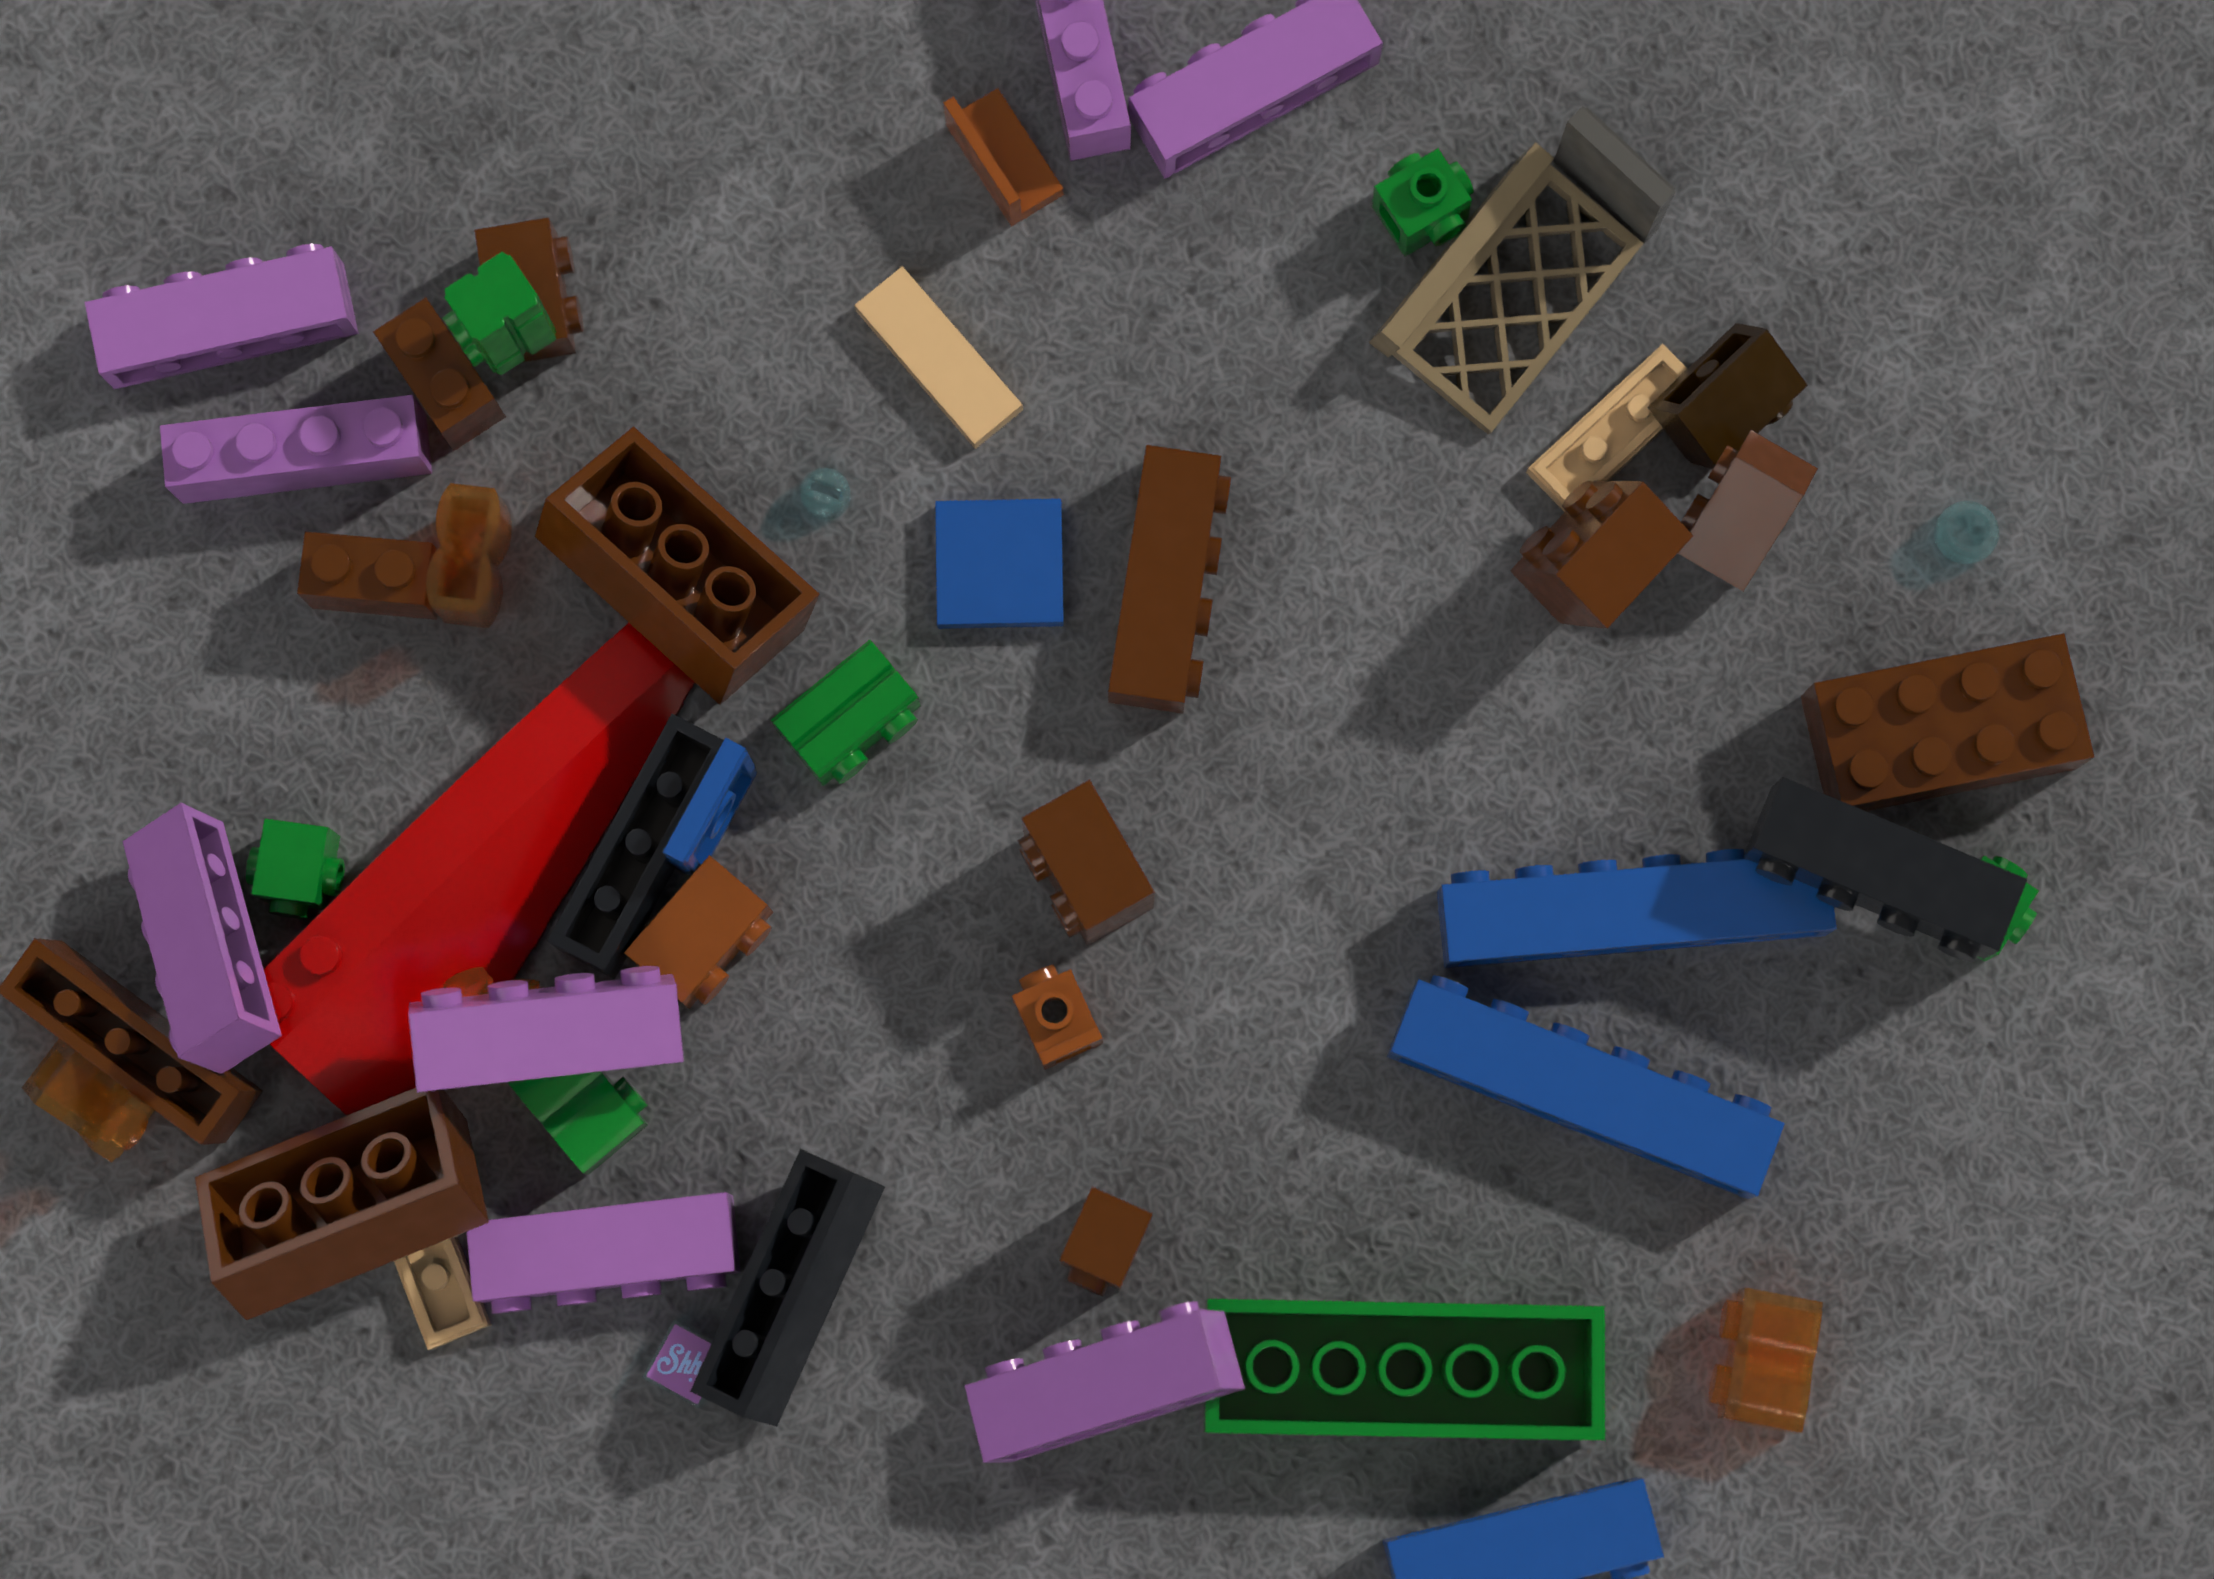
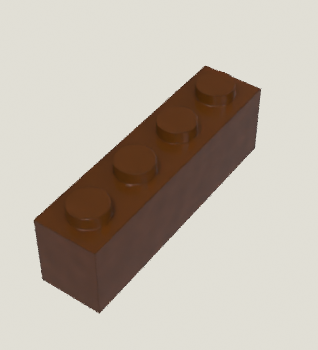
(1165, 580)
(125, 1040)

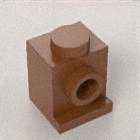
(1056, 1040)

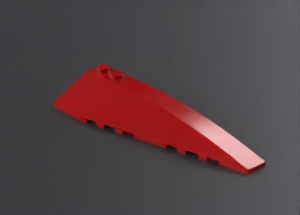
(470, 875)

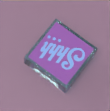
(679, 1362)

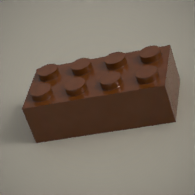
(676, 564)
(1948, 724)
(339, 1201)

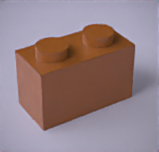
(703, 932)

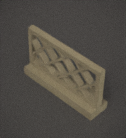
(1464, 257)

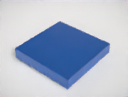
(999, 563)
(711, 808)

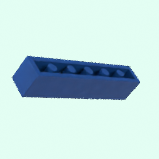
(1622, 910)
(1585, 1088)

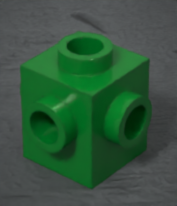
(1423, 201)

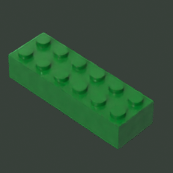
(1414, 1370)

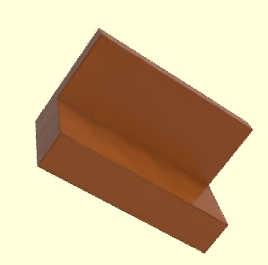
(1003, 155)

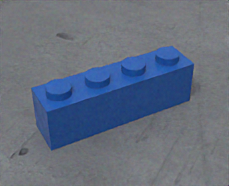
(1546, 1539)

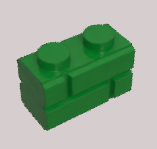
(497, 315)
(848, 715)

